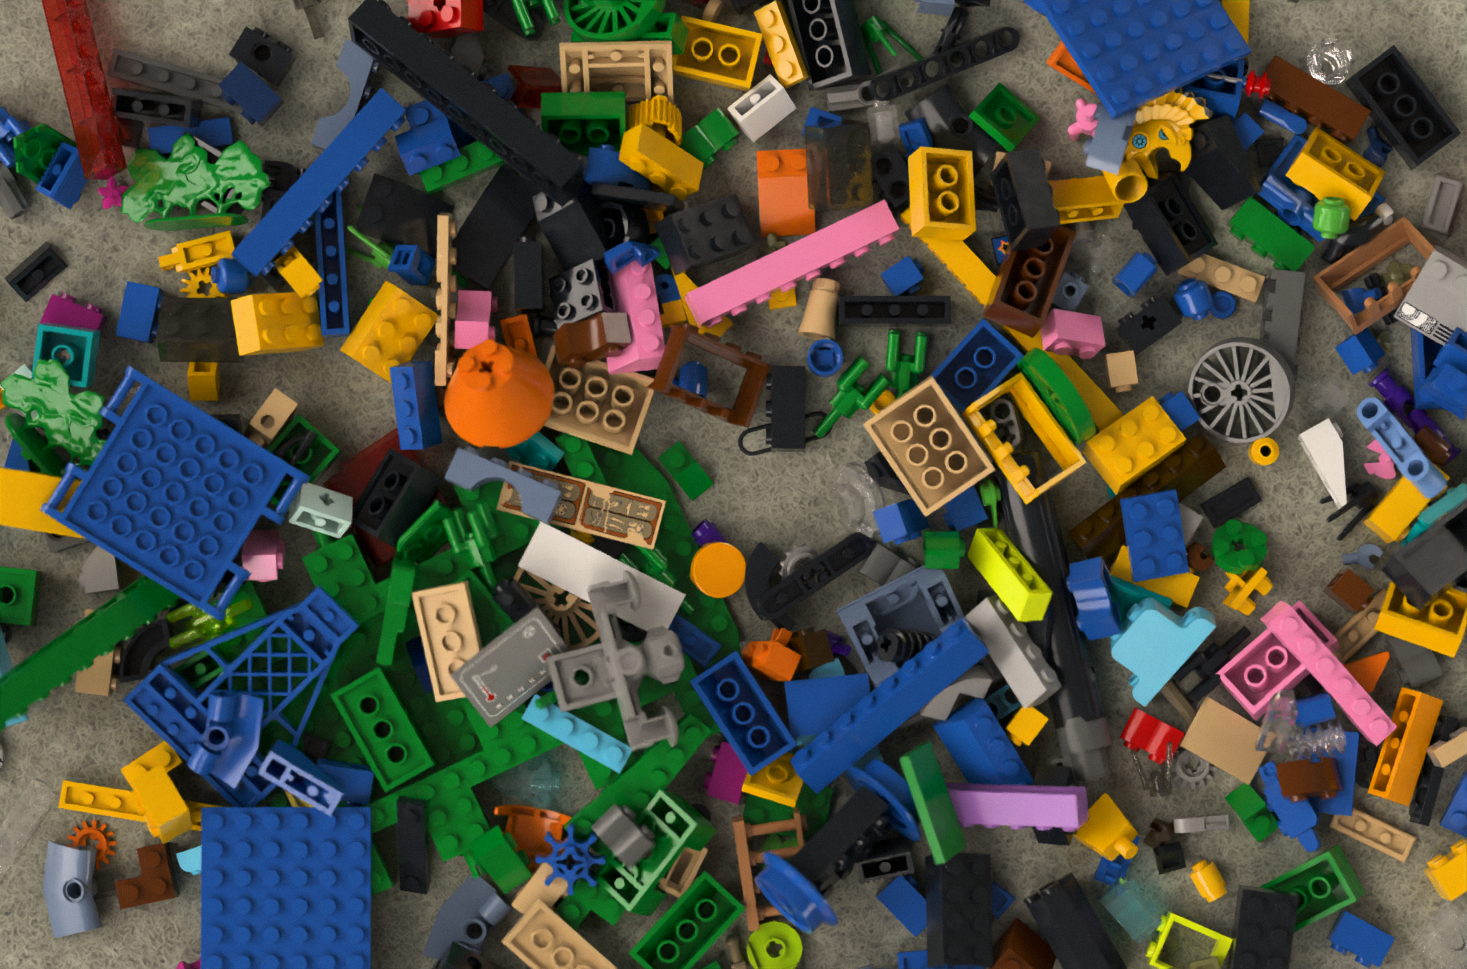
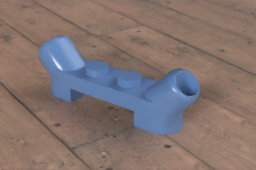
(1401, 447)

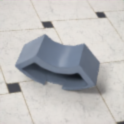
(1109, 140)

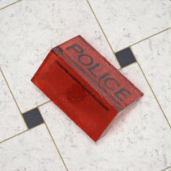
(532, 83)

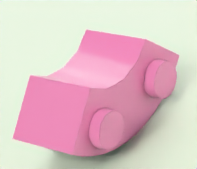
(474, 317)

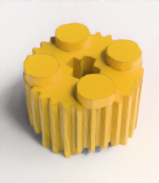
(658, 116)

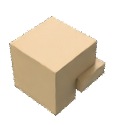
(682, 871)

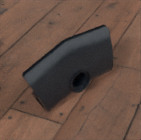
(939, 113)

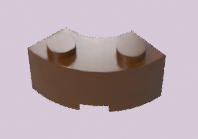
(592, 339)
(1309, 779)

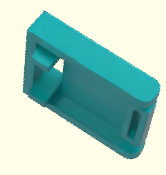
(1437, 511)

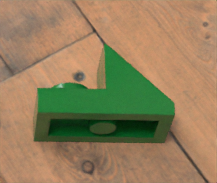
(685, 471)
(1252, 811)

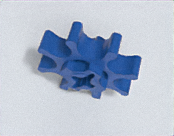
(561, 864)

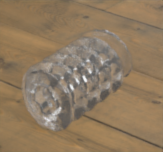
(1318, 742)

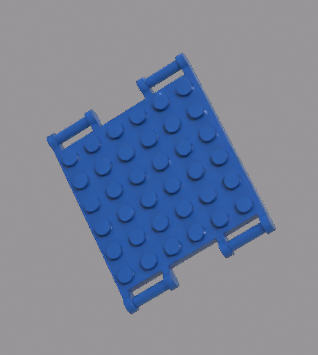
(174, 493)

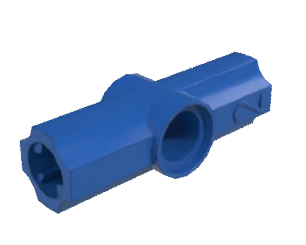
(1293, 205)

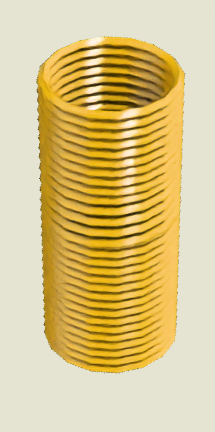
(1129, 183)

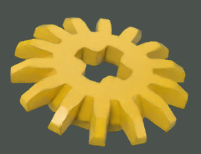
(193, 285)

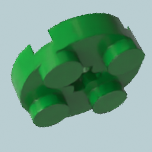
(1238, 533)

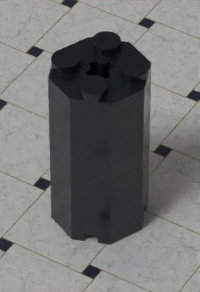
(1072, 926)

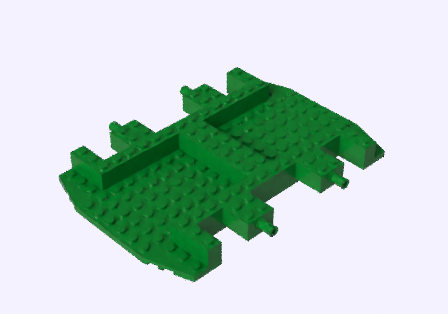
(453, 729)

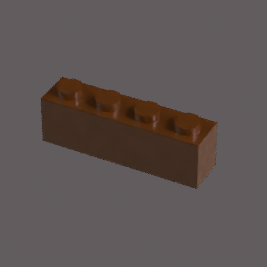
(1315, 100)

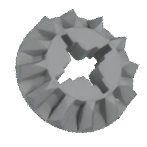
(804, 555)

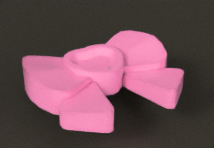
(1384, 468)

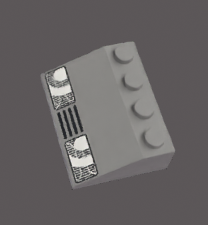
(1437, 297)

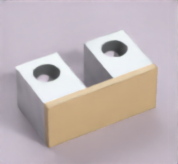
(1444, 753)

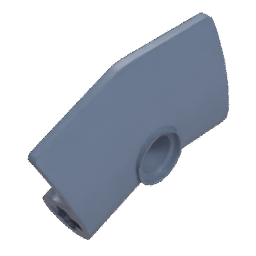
(64, 871)
(471, 903)

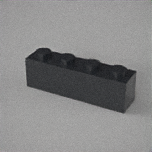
(894, 311)

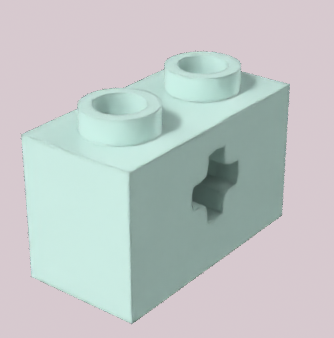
(321, 510)

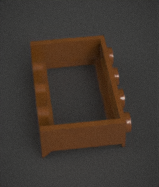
(749, 390)

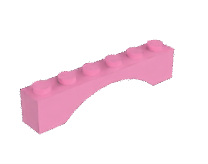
(1329, 672)

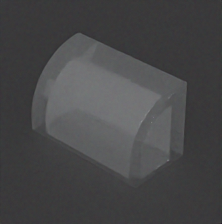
(1277, 722)

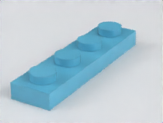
(579, 735)

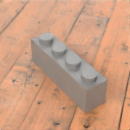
(1014, 652)

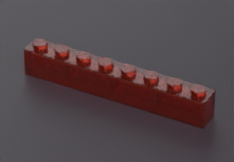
(85, 88)

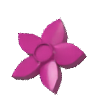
(112, 193)

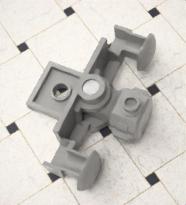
(618, 667)

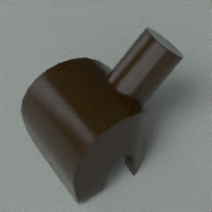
(1162, 836)

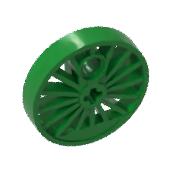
(601, 14)
(1058, 394)

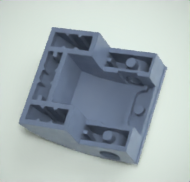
(914, 602)

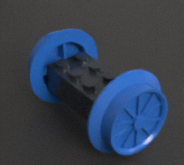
(808, 878)

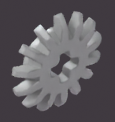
(1187, 774)

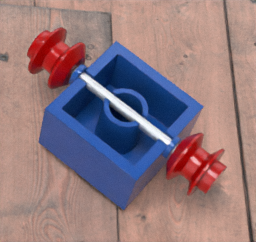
(1224, 88)

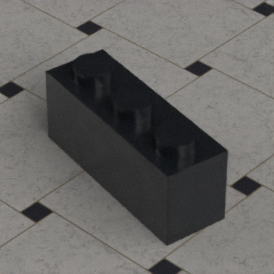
(156, 107)
(786, 409)

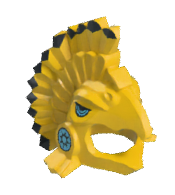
(1165, 124)

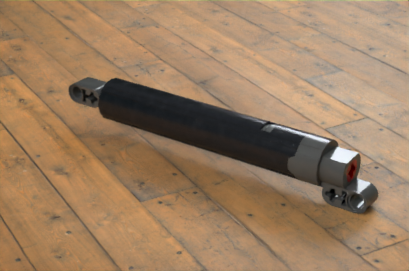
(1037, 535)

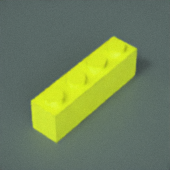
(1009, 574)

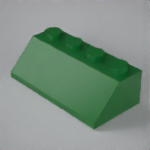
(688, 926)

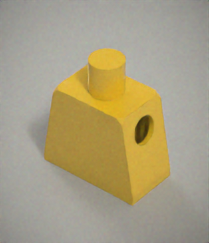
(1108, 830)

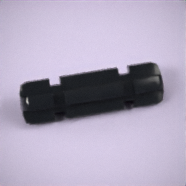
(1374, 281)

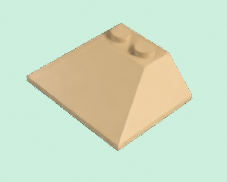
(628, 66)

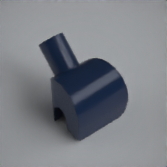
(1378, 149)

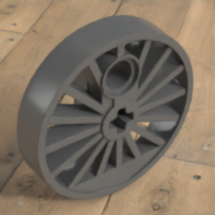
(1282, 388)

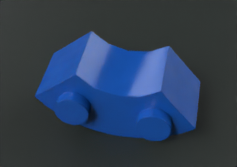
(606, 168)
(1097, 613)

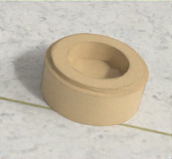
(712, 10)

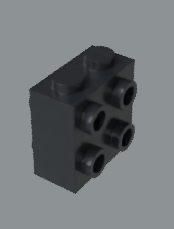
(582, 293)

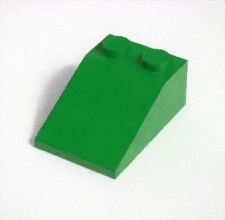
(1322, 884)

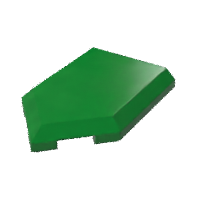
(35, 150)
(425, 535)

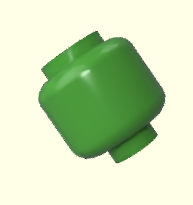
(1331, 217)

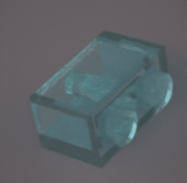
(1130, 909)

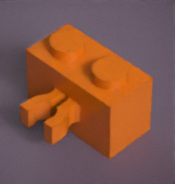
(771, 658)

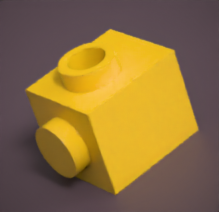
(201, 384)

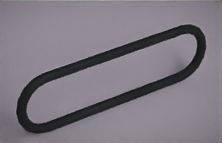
(768, 426)

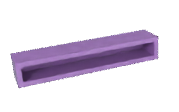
(1019, 805)

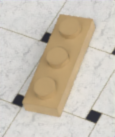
(1225, 277)

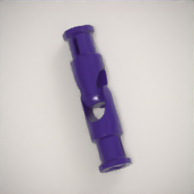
(1396, 396)

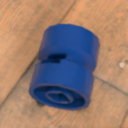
(824, 358)

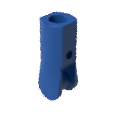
(1282, 117)

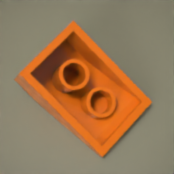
(784, 193)

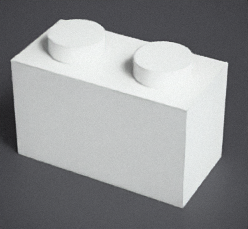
(761, 108)

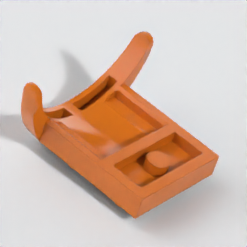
(530, 827)

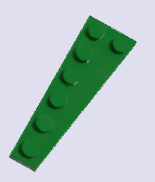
(642, 779)

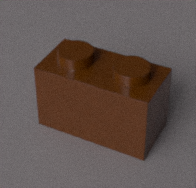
(1349, 591)

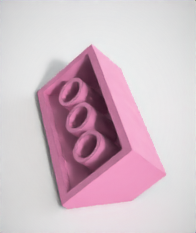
(637, 298)

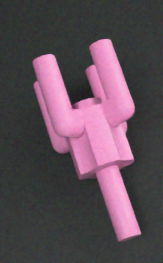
(1085, 120)

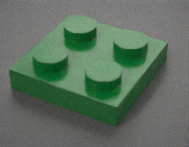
(1004, 117)

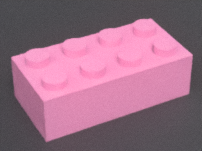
(1269, 666)

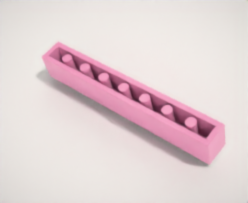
(792, 263)

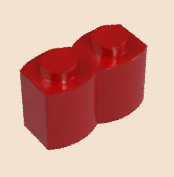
(1151, 735)

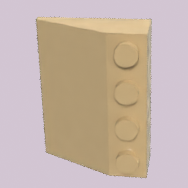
(599, 404)
(928, 446)

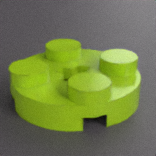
(780, 933)

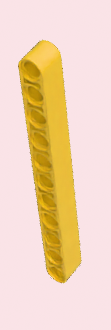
(979, 283)

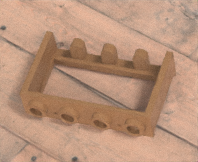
(1363, 259)

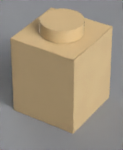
(1121, 371)

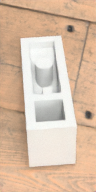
(1326, 454)

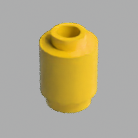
(1255, 454)
(1208, 880)

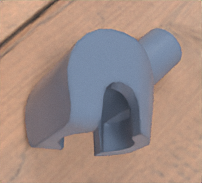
(1362, 555)

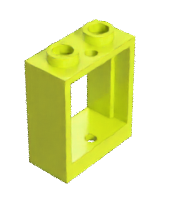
(1154, 948)

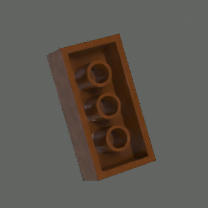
(1029, 283)

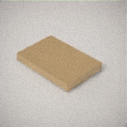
(1224, 740)

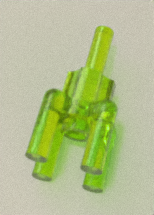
(202, 623)

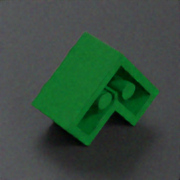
(586, 898)

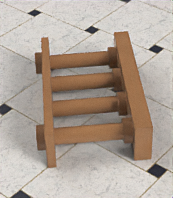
(749, 858)

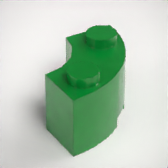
(942, 549)

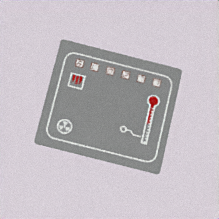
(510, 667)

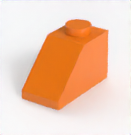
(1368, 669)

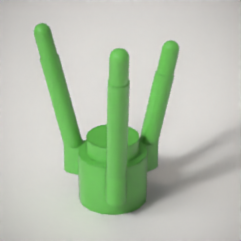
(381, 252)

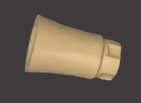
(821, 310)

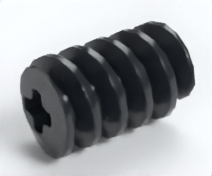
(901, 644)

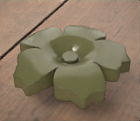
(1397, 273)

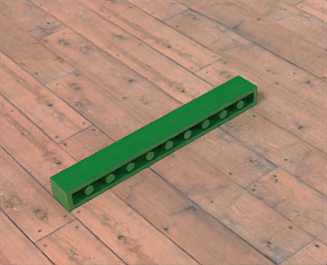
(81, 645)

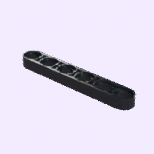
(944, 64)

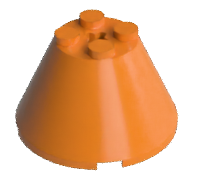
(498, 395)

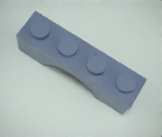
(359, 69)
(471, 471)

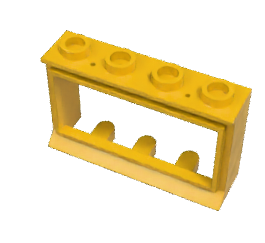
(1041, 421)

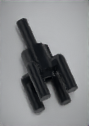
(1207, 664)

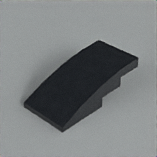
(492, 227)

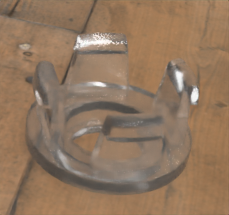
(1339, 60)

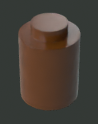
(1432, 445)

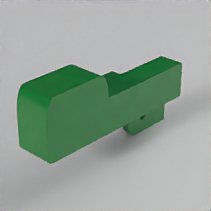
(395, 609)

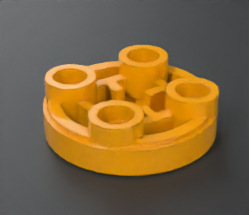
(718, 569)

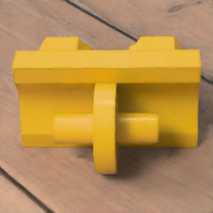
(1242, 585)

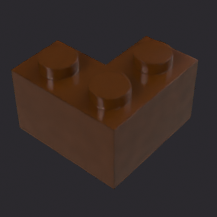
(157, 878)

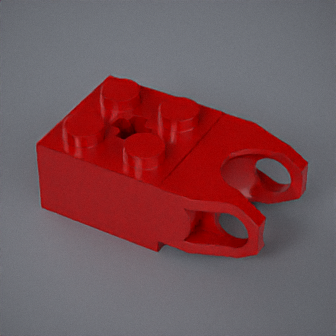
(446, 17)

